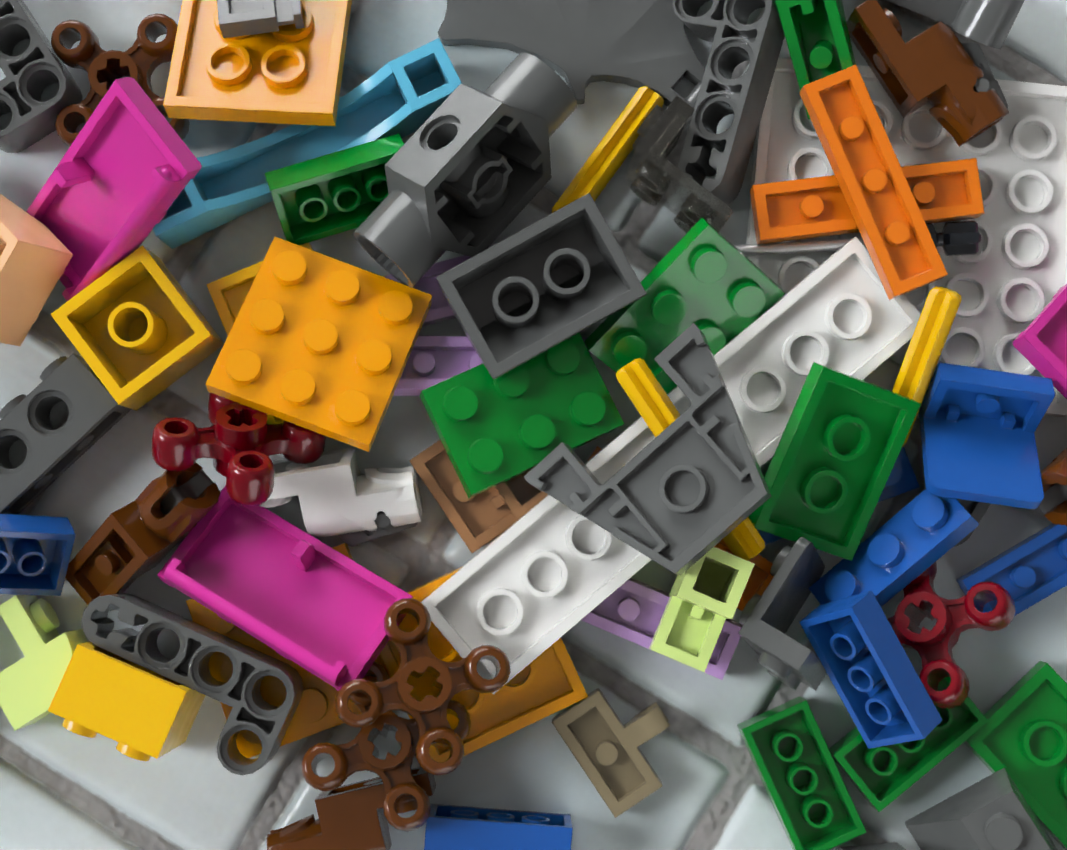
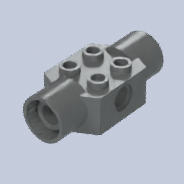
(468, 170)

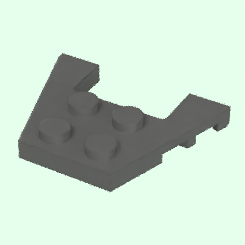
(684, 484)

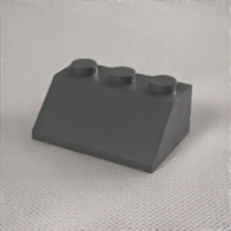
(540, 286)
(981, 818)

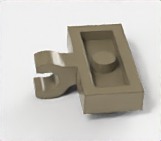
(611, 750)

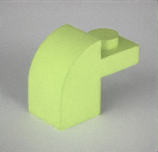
(700, 606)
(33, 681)

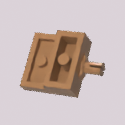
(483, 515)

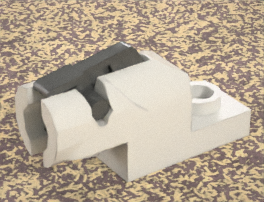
(346, 503)

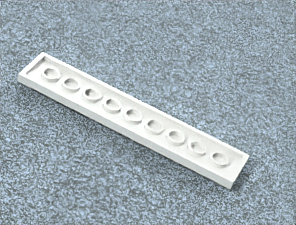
(562, 565)

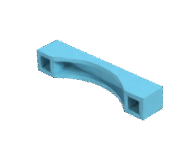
(385, 104)

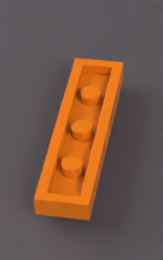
(872, 182)
(819, 208)

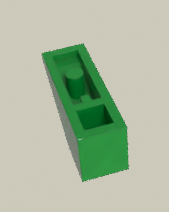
(816, 38)

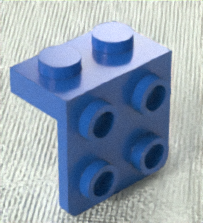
(982, 435)

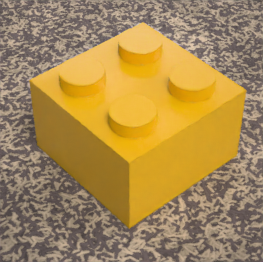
(137, 329)
(124, 703)

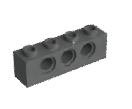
(50, 449)

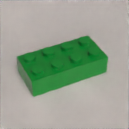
(331, 190)
(890, 770)
(801, 777)

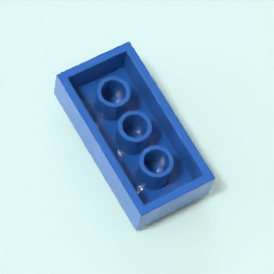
(34, 554)
(871, 671)
(495, 829)

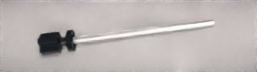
(955, 239)

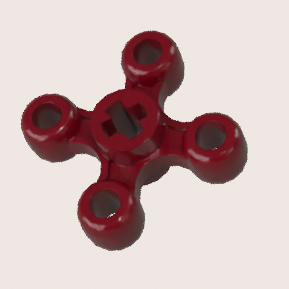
(239, 447)
(952, 618)

